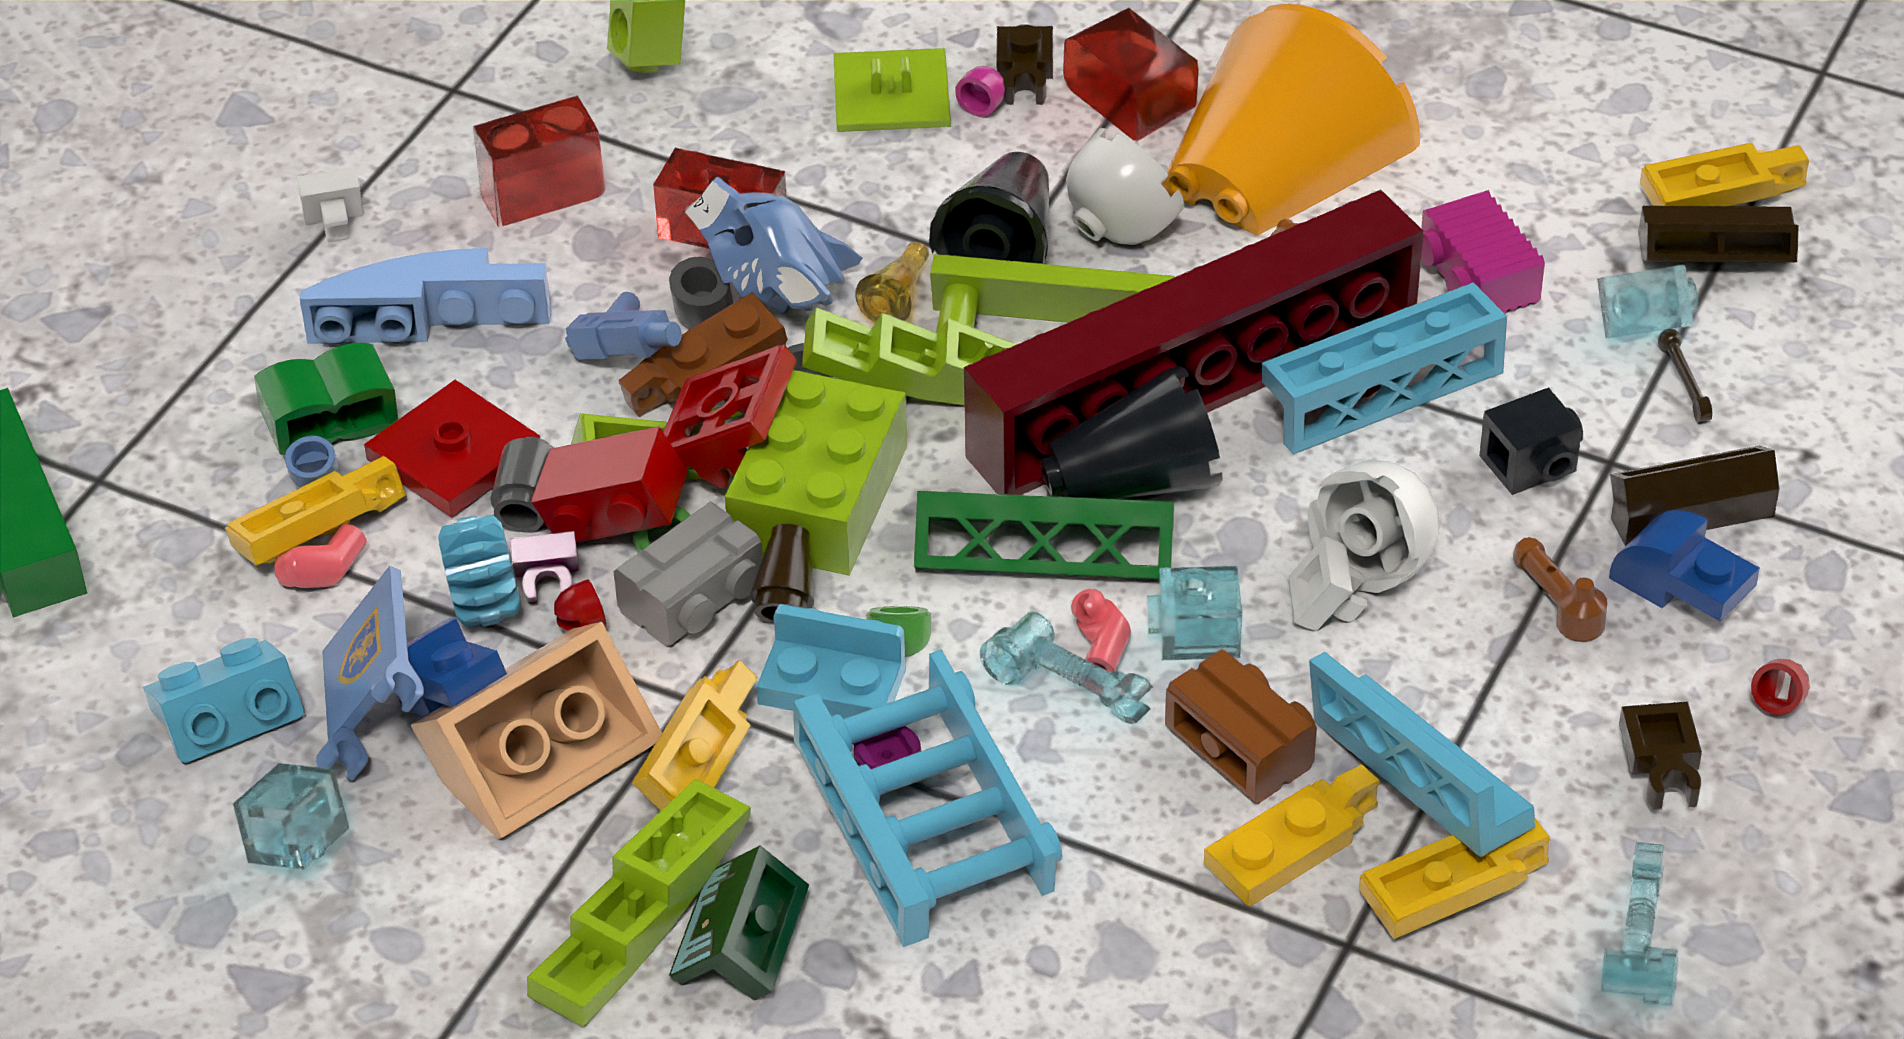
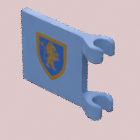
(365, 666)

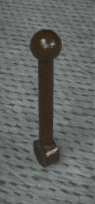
(1670, 341)

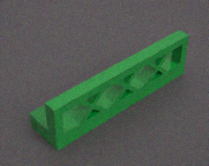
(1042, 511)

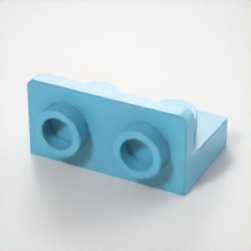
(841, 657)

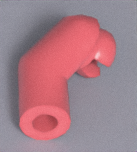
(321, 564)
(1103, 627)

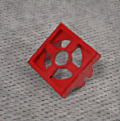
(747, 386)

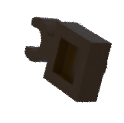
(1025, 59)
(1666, 745)

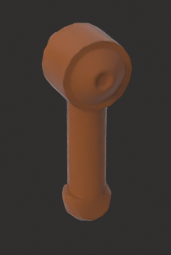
(1580, 606)

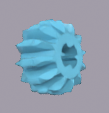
(479, 570)

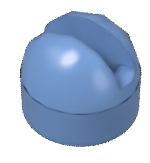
(310, 459)

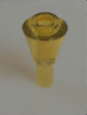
(892, 286)

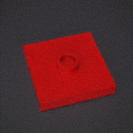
(448, 446)

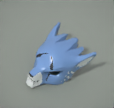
(770, 247)

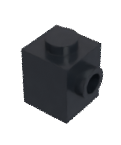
(1531, 440)

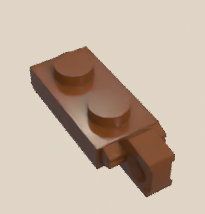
(720, 340)

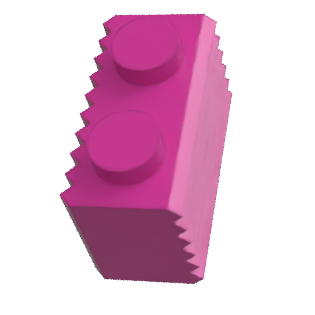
(1481, 245)

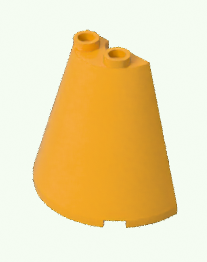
(1291, 119)

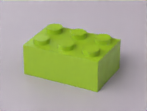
(823, 466)

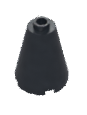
(997, 213)
(1137, 446)

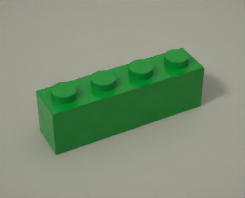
(35, 545)

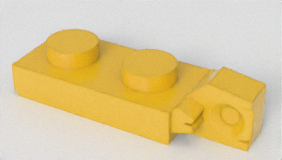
(1725, 176)
(314, 510)
(698, 736)
(1293, 835)
(1448, 879)

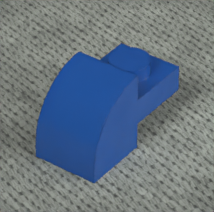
(1678, 561)
(450, 666)

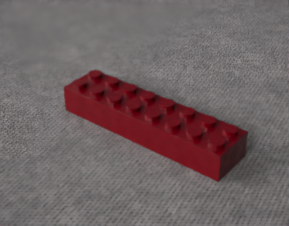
(1210, 321)

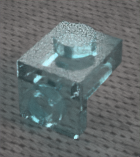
(1647, 301)

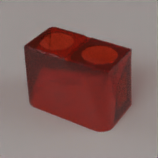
(1130, 73)
(539, 160)

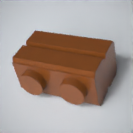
(1241, 725)

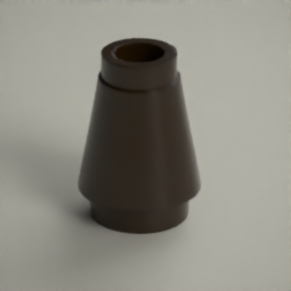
(784, 572)

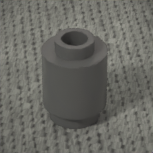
(516, 483)

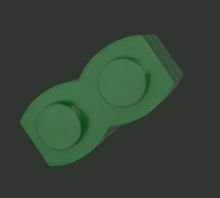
(328, 397)

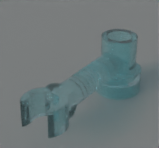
(1029, 645)
(1638, 966)

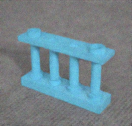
(883, 841)

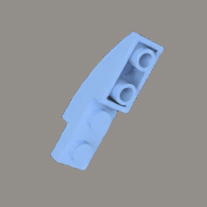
(409, 293)

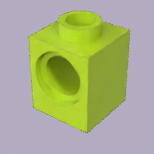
(646, 33)

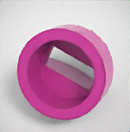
(985, 95)

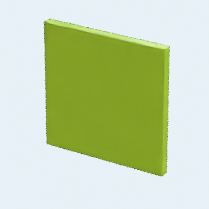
(891, 90)

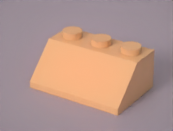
(540, 730)

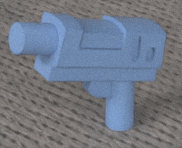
(622, 331)

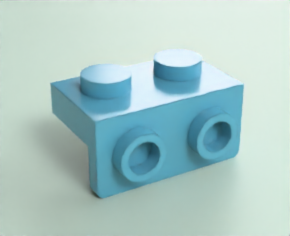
(224, 698)

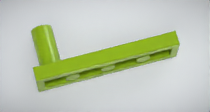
(1026, 290)

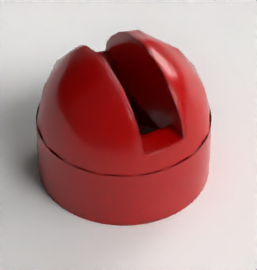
(578, 607)
(1769, 682)

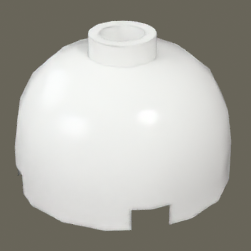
(1119, 191)
(1382, 519)

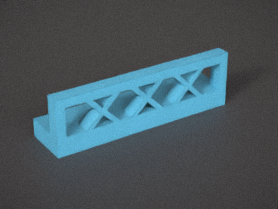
(1387, 354)
(1417, 758)

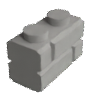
(688, 574)

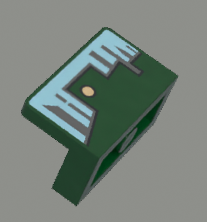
(742, 923)

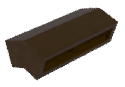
(1718, 234)
(1720, 486)

